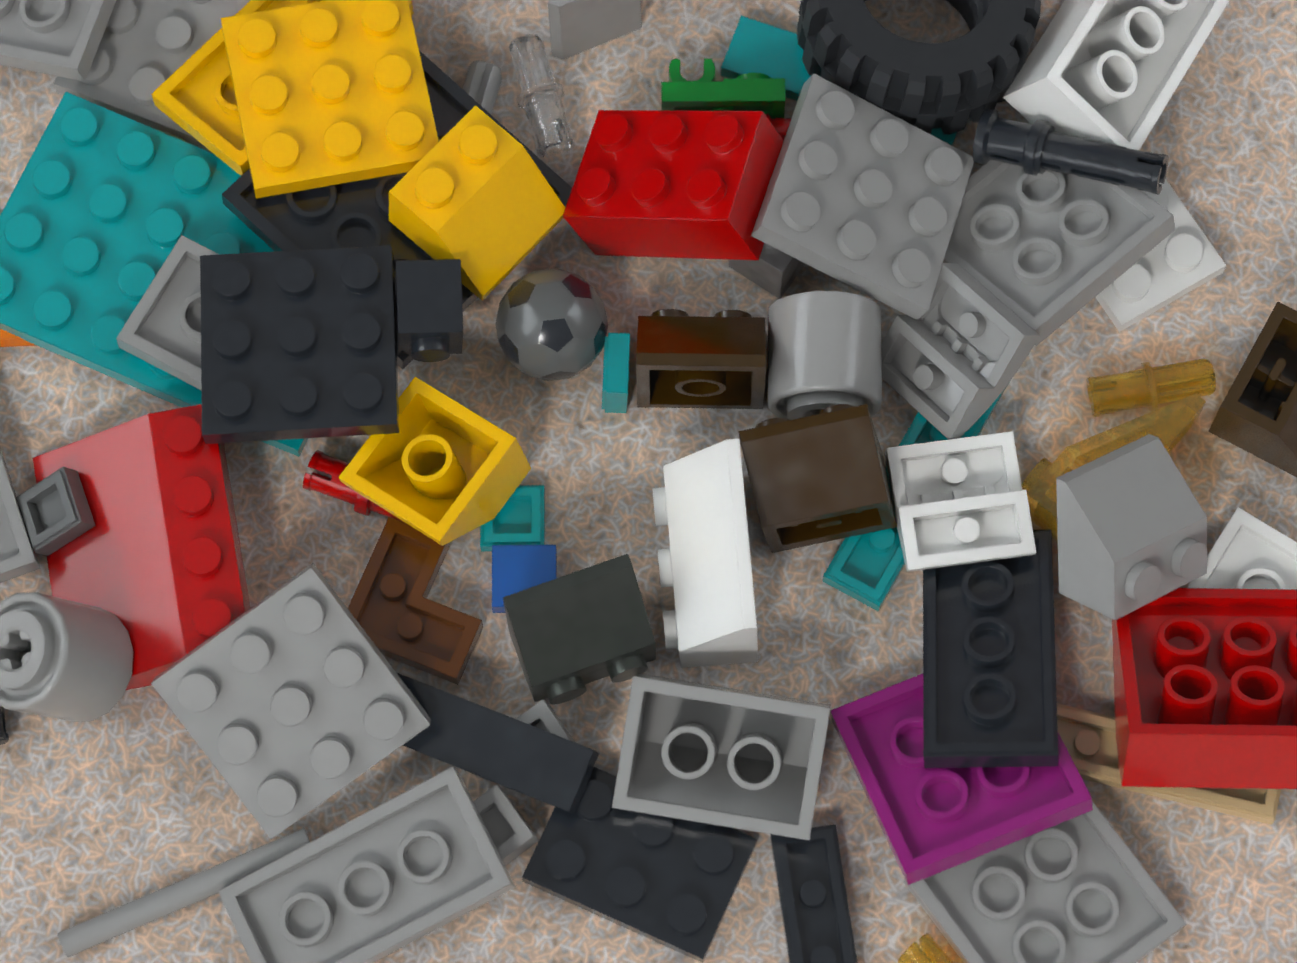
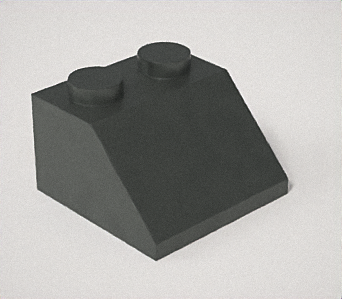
(580, 630)

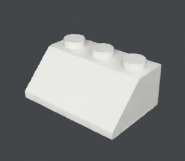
(707, 558)

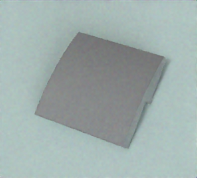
(956, 353)

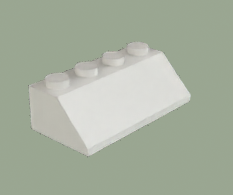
(1111, 66)

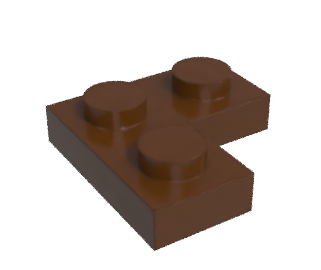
(396, 611)

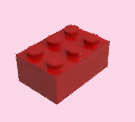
(674, 183)

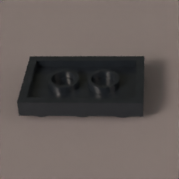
(641, 868)

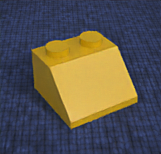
(476, 202)
(442, 469)

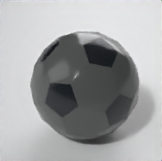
(551, 324)

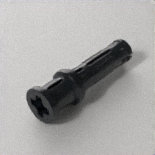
(1042, 149)

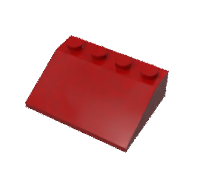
(161, 539)
(1208, 690)

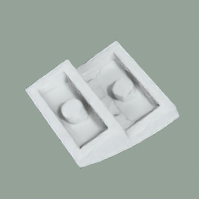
(959, 501)

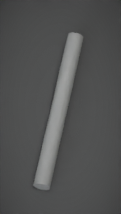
(176, 895)

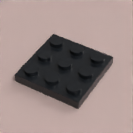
(298, 344)

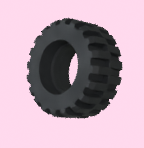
(917, 80)

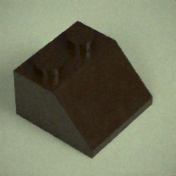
(701, 360)

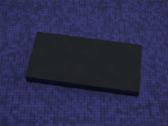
(990, 663)

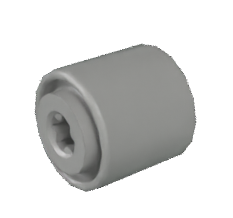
(823, 353)
(61, 657)

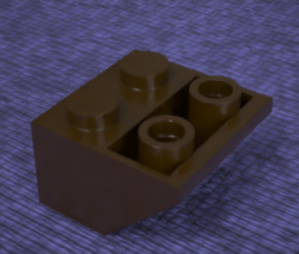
(1262, 401)
(818, 477)

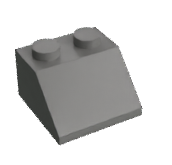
(1128, 529)

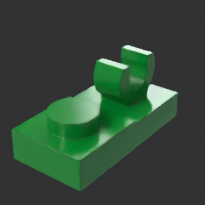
(743, 93)

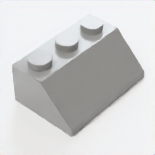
(721, 756)

